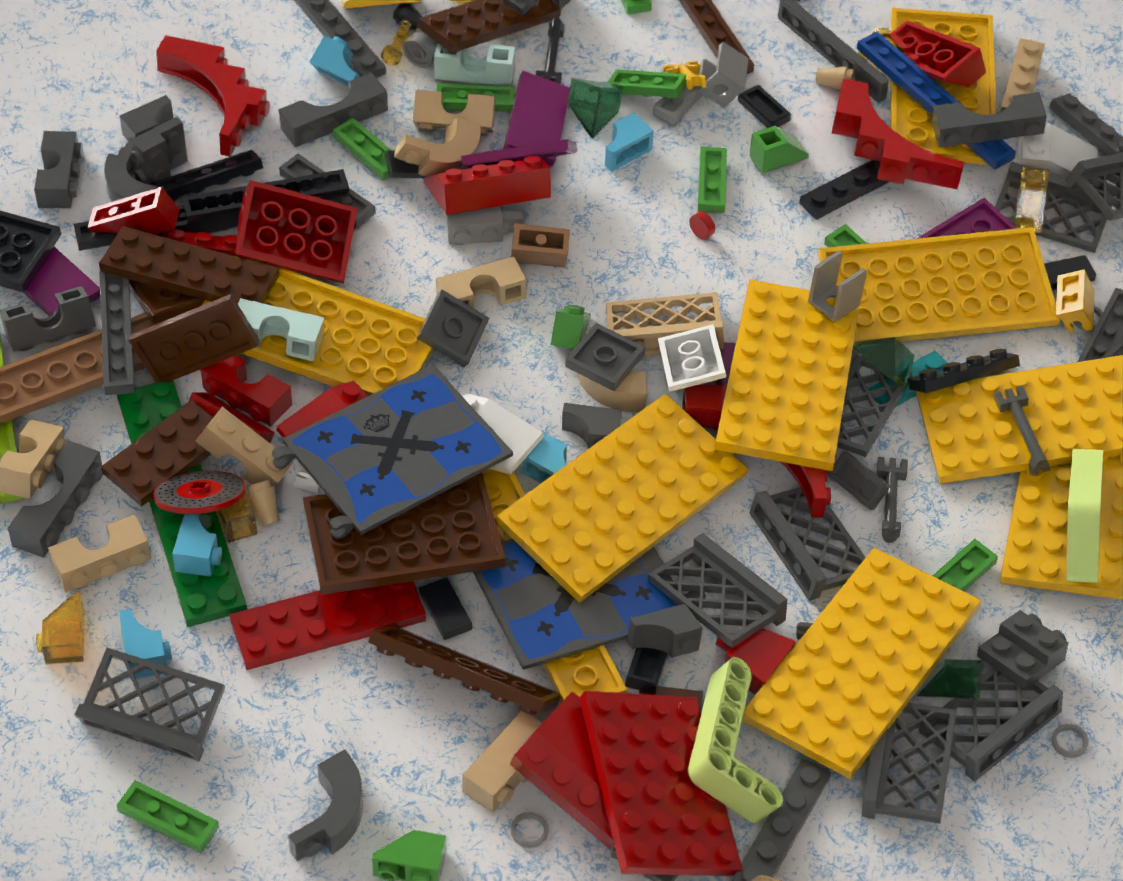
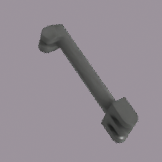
(1015, 405)
(891, 528)

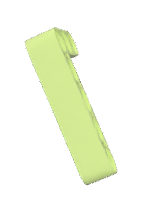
(1084, 515)
(712, 758)

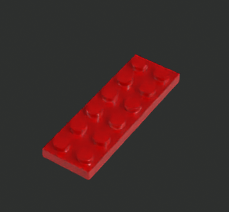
(322, 621)

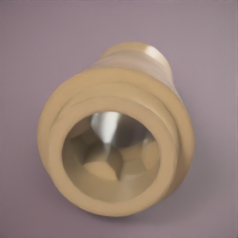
(833, 76)
(264, 502)

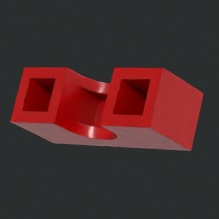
(261, 400)

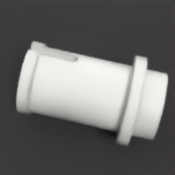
(306, 483)

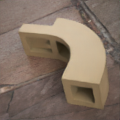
(460, 139)
(628, 396)

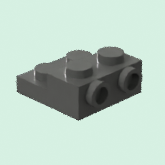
(159, 151)
(1024, 649)

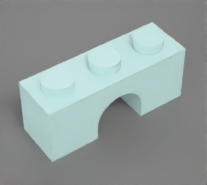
(492, 70)
(300, 329)

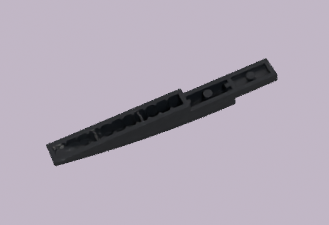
(221, 209)

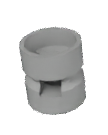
(420, 49)

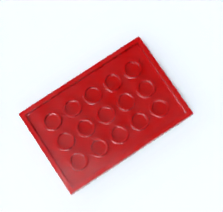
(651, 804)

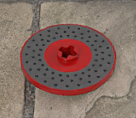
(199, 492)

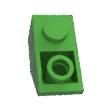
(775, 148)
(570, 326)
(411, 858)

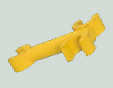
(692, 71)

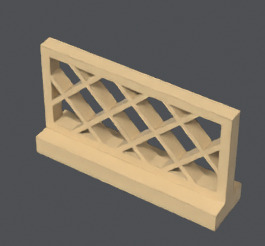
(649, 336)

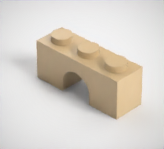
(430, 112)
(500, 278)
(232, 437)
(38, 448)
(81, 566)

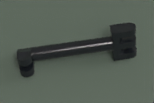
(555, 31)

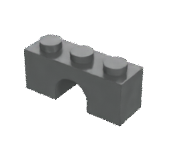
(56, 182)
(71, 317)

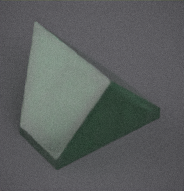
(594, 103)
(889, 357)
(956, 680)

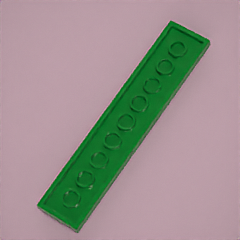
(199, 596)

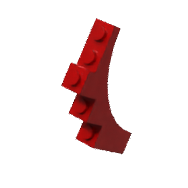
(225, 84)
(878, 142)
(705, 406)

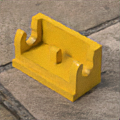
(1075, 300)

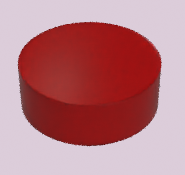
(702, 225)

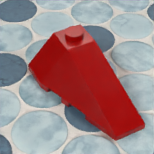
(940, 54)

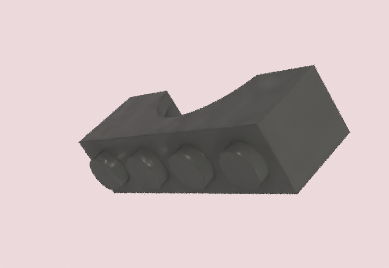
(308, 122)
(958, 125)
(41, 525)

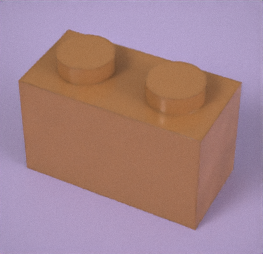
(540, 245)

